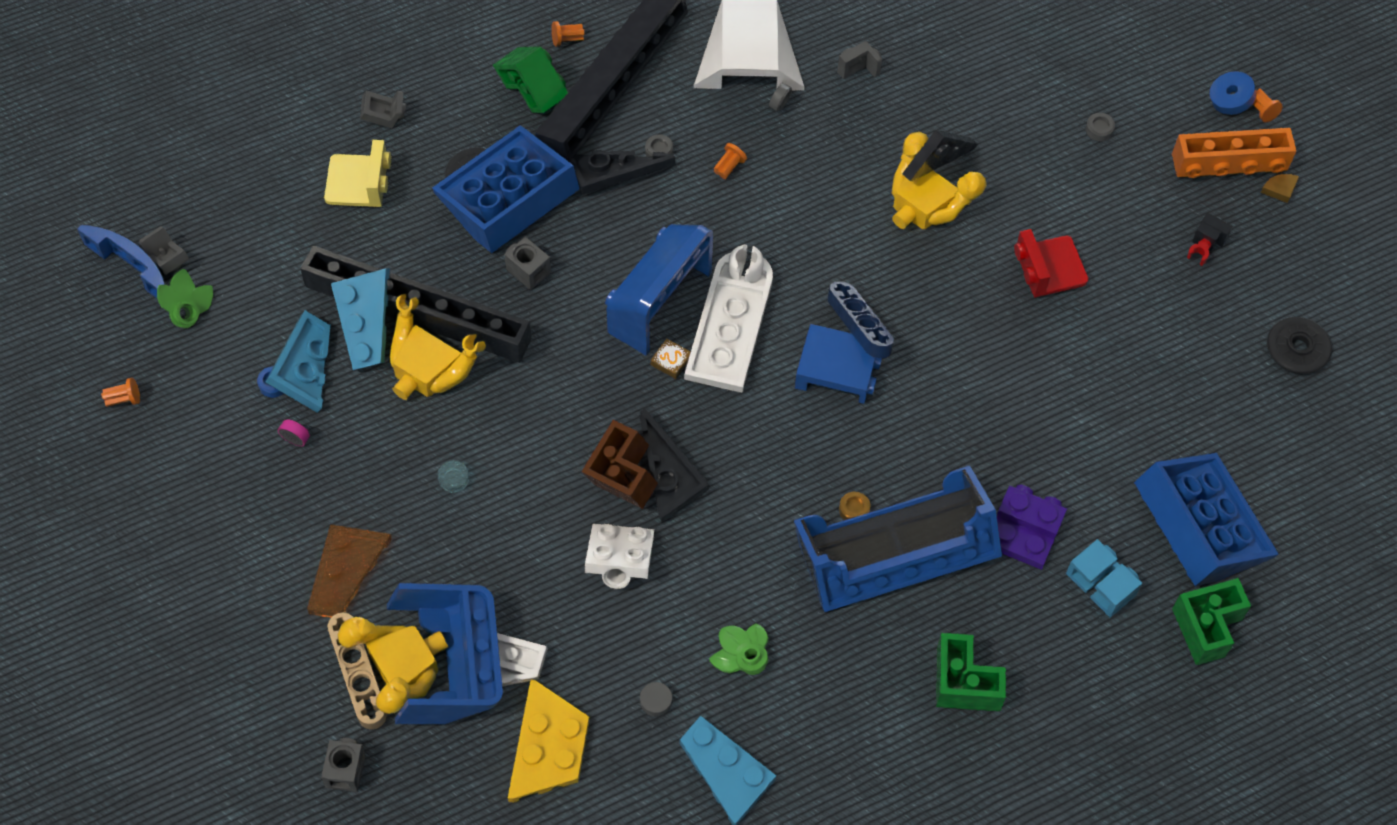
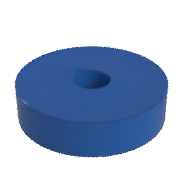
(1233, 103)

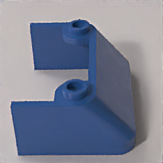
(655, 279)
(472, 653)

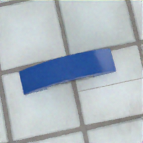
(105, 242)

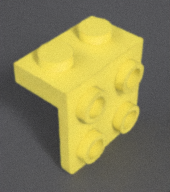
(358, 178)

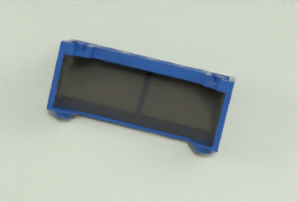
(900, 542)

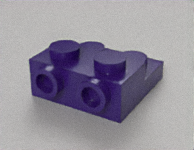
(1028, 525)

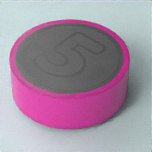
(293, 432)

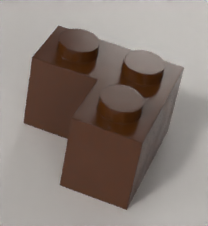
(616, 467)

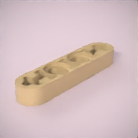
(356, 670)

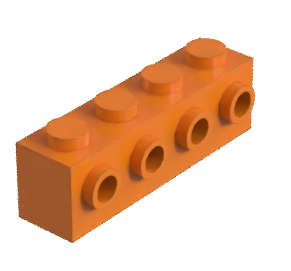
(1233, 152)

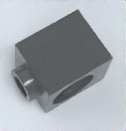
(527, 273)
(343, 778)

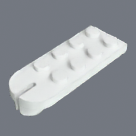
(730, 321)

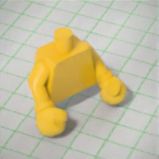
(930, 197)
(400, 657)

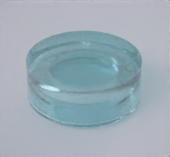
(453, 476)

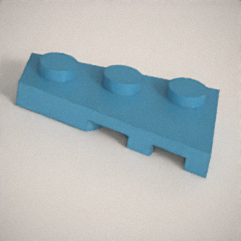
(362, 311)
(302, 362)
(729, 771)

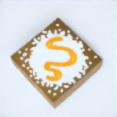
(670, 358)

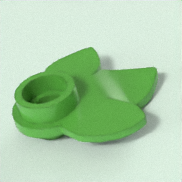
(184, 295)
(738, 647)

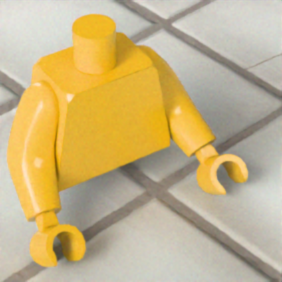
(425, 361)

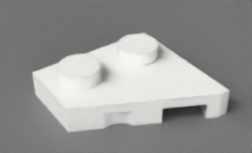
(519, 659)

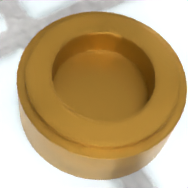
(853, 505)

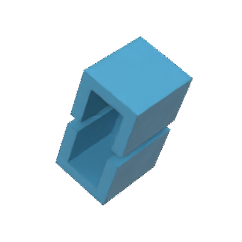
(1114, 589)

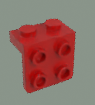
(1049, 264)

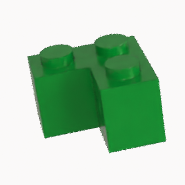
(534, 76)
(1205, 617)
(962, 683)

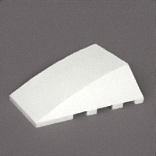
(748, 41)

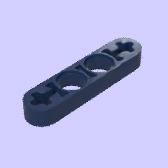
(858, 315)

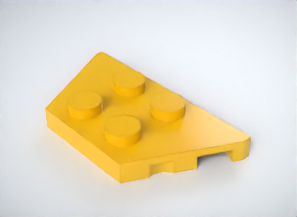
(548, 744)

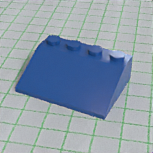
(507, 188)
(1204, 517)

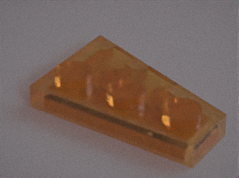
(343, 566)

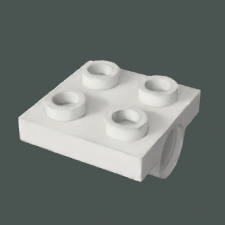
(619, 553)

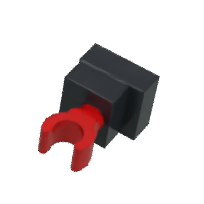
(1208, 234)

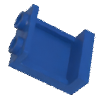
(836, 362)

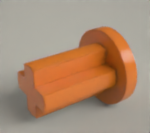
(566, 33)
(1268, 108)
(729, 160)
(122, 393)

